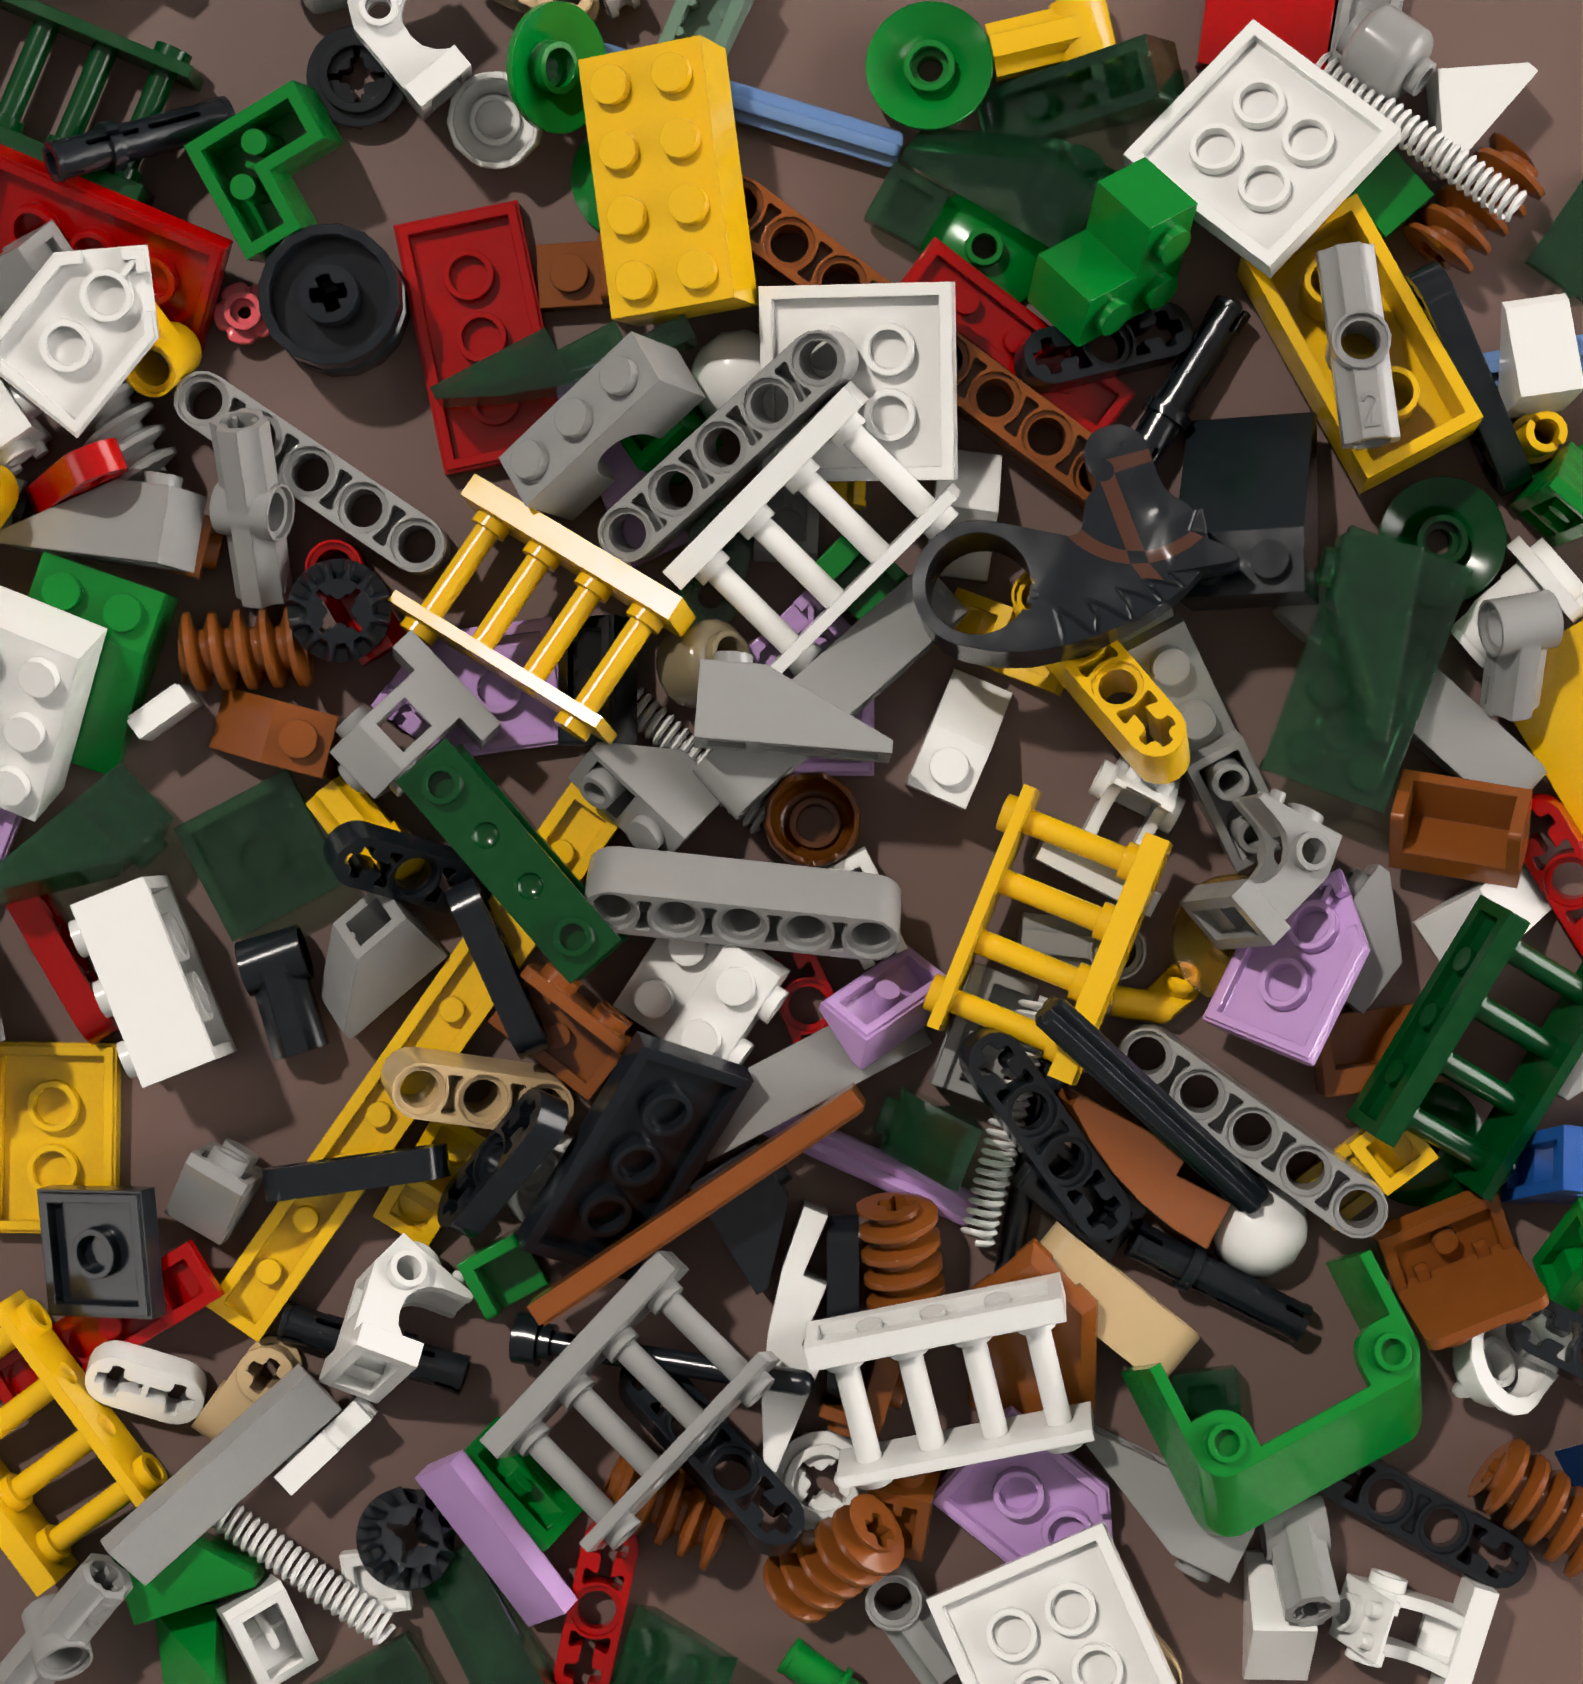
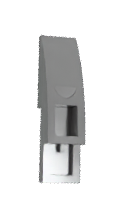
(1219, 756)

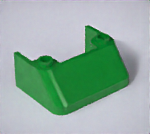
(1241, 1484)

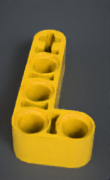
(1113, 671)

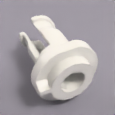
(1536, 570)

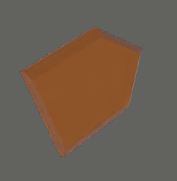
(1073, 1339)

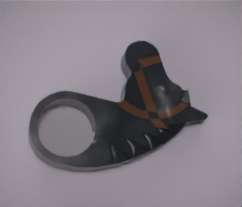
(1089, 588)

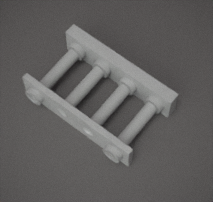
(568, 1384)

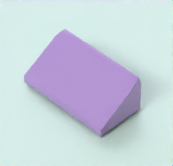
(881, 1006)

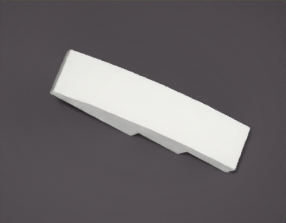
(794, 1305)

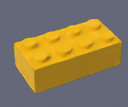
(668, 181)
(1429, 392)

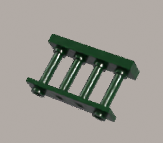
(164, 61)
(510, 858)
(1435, 1025)

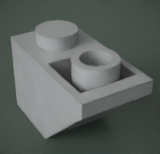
(645, 792)
(1377, 913)
(374, 959)
(216, 1189)

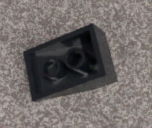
(1260, 499)

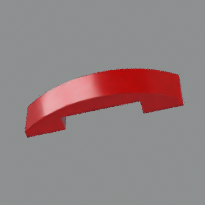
(187, 1288)

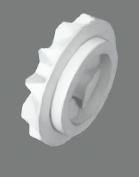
(815, 1450)

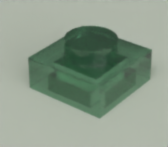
(907, 206)
(1207, 1389)

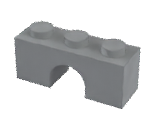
(627, 393)

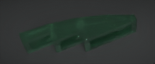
(539, 370)

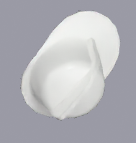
(1498, 1376)

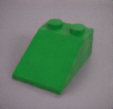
(135, 636)

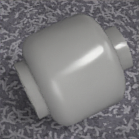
(1387, 52)

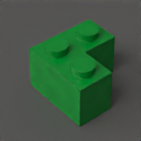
(252, 163)
(1122, 258)

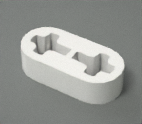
(146, 1382)

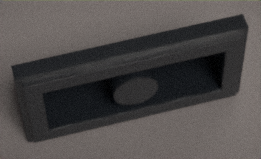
(578, 666)

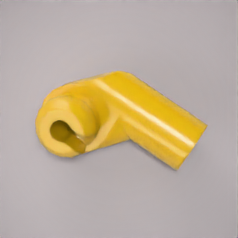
(1157, 1003)

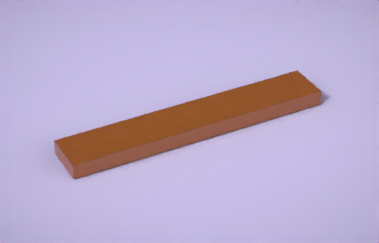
(697, 1204)

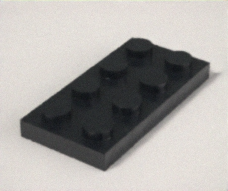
(634, 1149)

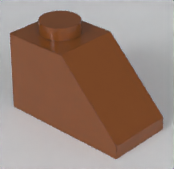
(276, 733)

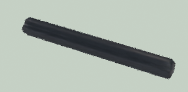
(1151, 1104)

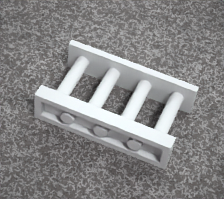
(797, 472)
(968, 1322)

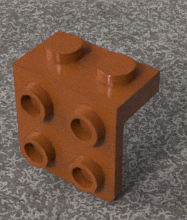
(583, 1037)
(1458, 1270)

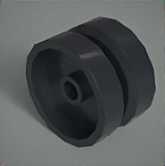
(310, 270)

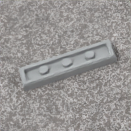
(220, 1475)

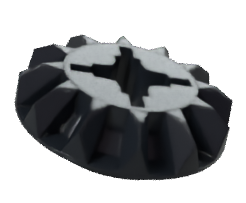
(335, 58)
(307, 611)
(382, 1551)

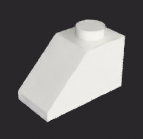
(959, 739)

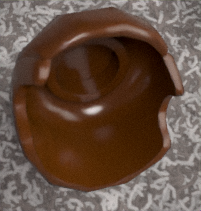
(811, 820)

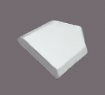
(79, 331)

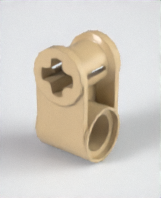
(246, 1384)

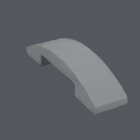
(800, 1080)

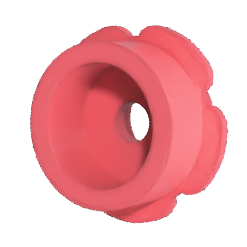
(228, 319)

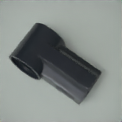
(278, 974)

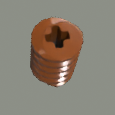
(1459, 222)
(242, 651)
(901, 1248)
(1534, 1496)
(674, 1512)
(836, 1560)

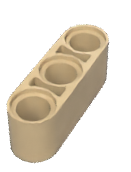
(452, 1074)
(1127, 1314)

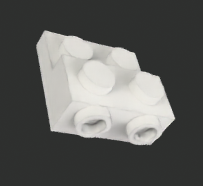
(704, 995)

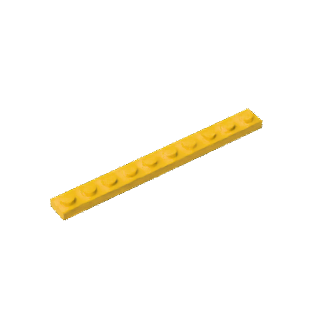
(370, 1122)

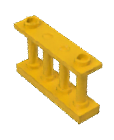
(545, 549)
(1112, 925)
(27, 1539)

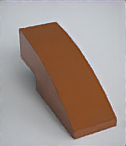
(1147, 1169)

